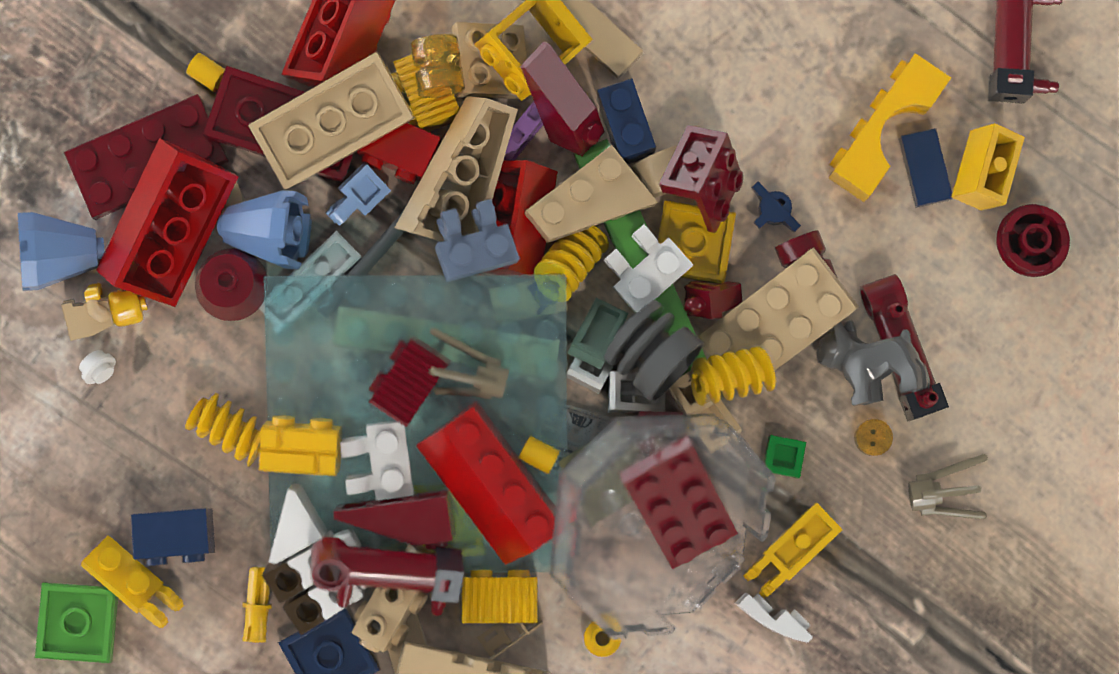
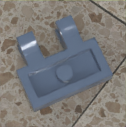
(474, 252)

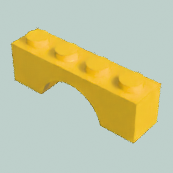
(914, 91)

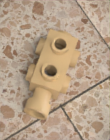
(389, 613)

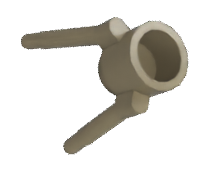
(487, 383)
(925, 494)

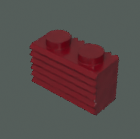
(408, 380)

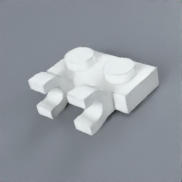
(653, 274)
(389, 461)

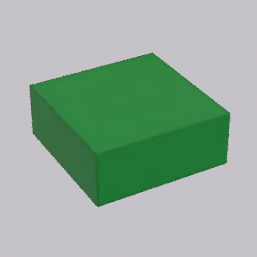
(784, 456)

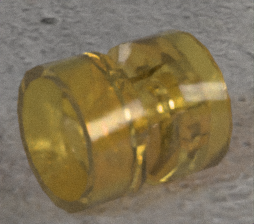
(437, 60)

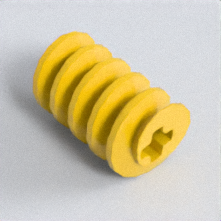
(574, 257)
(731, 372)
(226, 428)

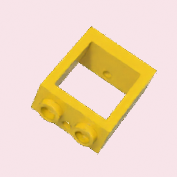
(554, 19)

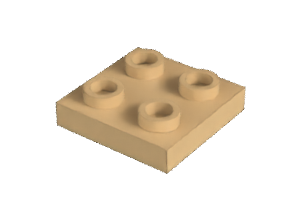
(479, 77)

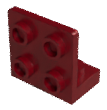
(706, 171)

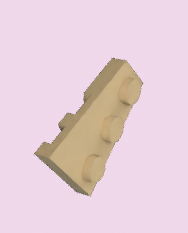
(592, 195)

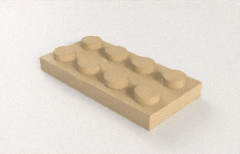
(331, 121)
(784, 313)

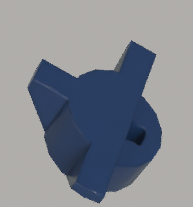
(771, 210)

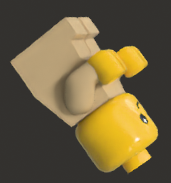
(99, 313)

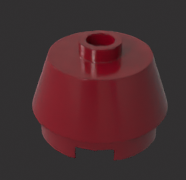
(1033, 240)
(230, 284)

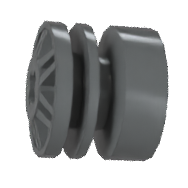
(647, 345)

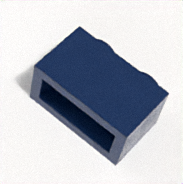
(626, 121)
(173, 534)

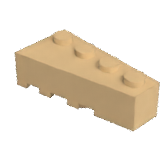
(462, 168)
(427, 659)

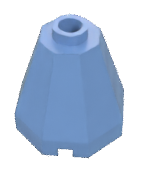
(269, 228)
(55, 250)

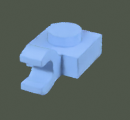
(361, 192)

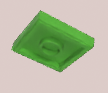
(76, 623)

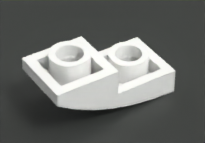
(786, 624)

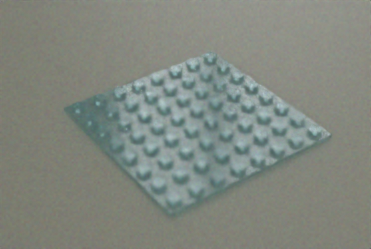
(337, 334)

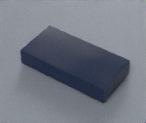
(925, 168)

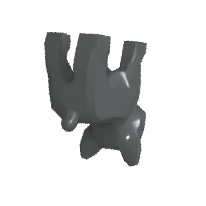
(869, 363)

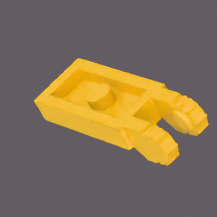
(795, 547)
(130, 581)

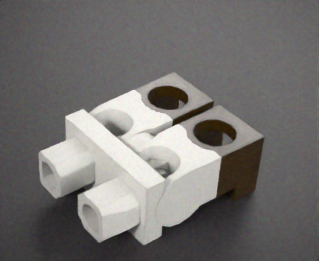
(303, 600)

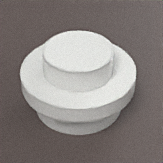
(97, 367)

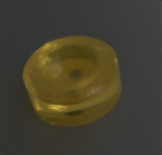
(873, 437)

